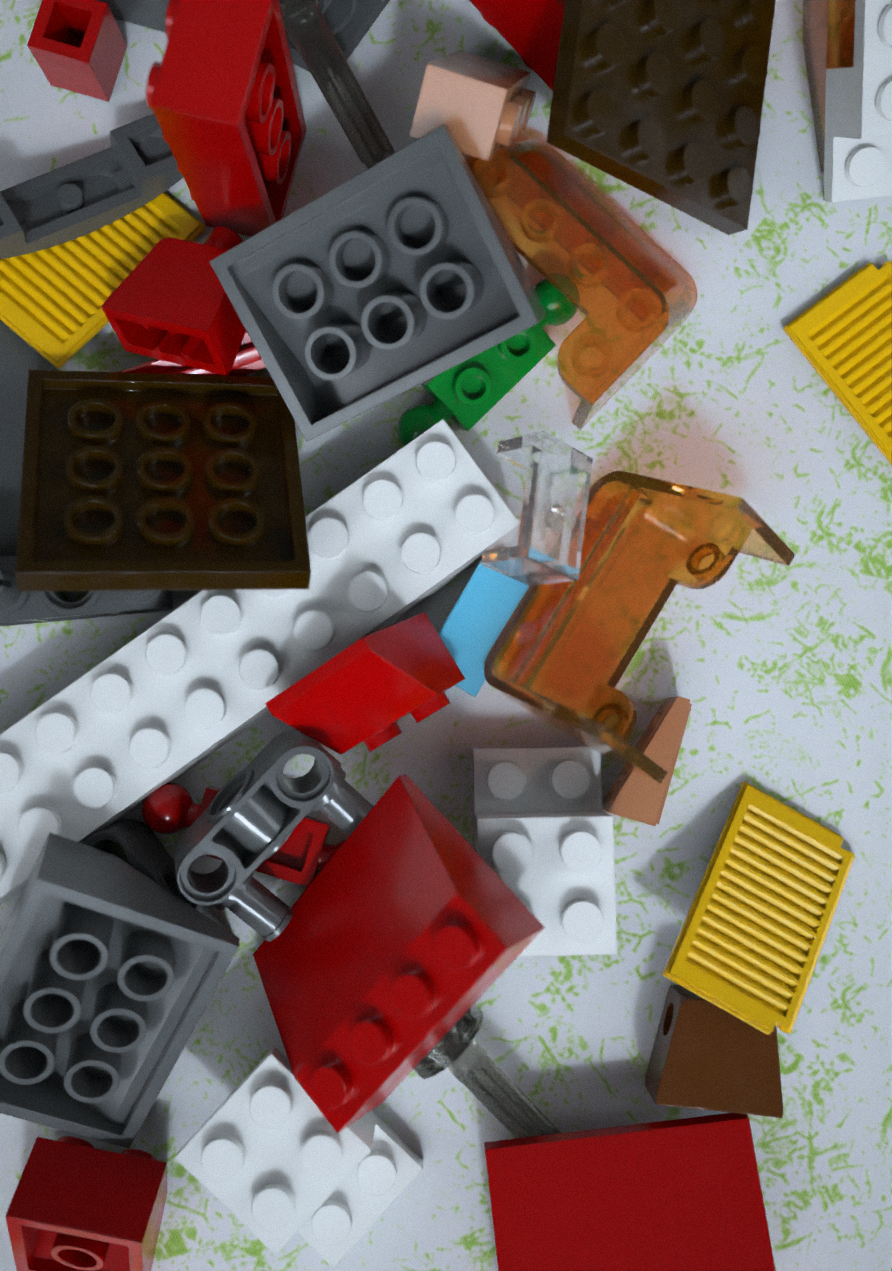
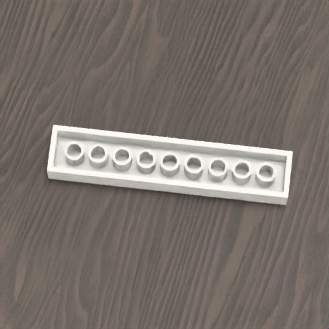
(228, 652)

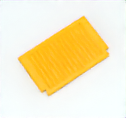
(59, 292)
(851, 348)
(761, 912)

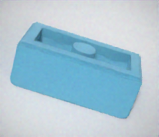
(478, 622)

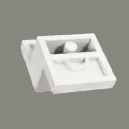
(861, 111)
(550, 842)
(290, 1171)

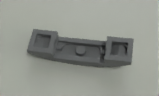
(88, 191)

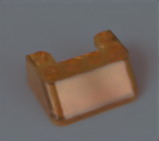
(596, 259)

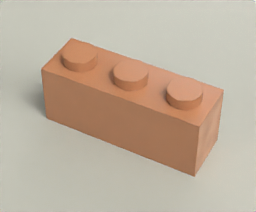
(476, 100)

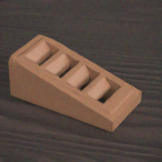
(637, 795)

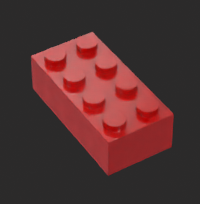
(230, 109)

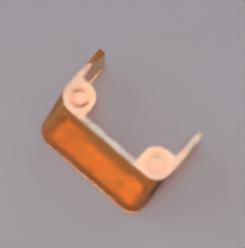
(579, 636)

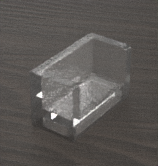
(551, 511)

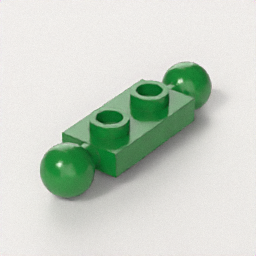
(482, 381)

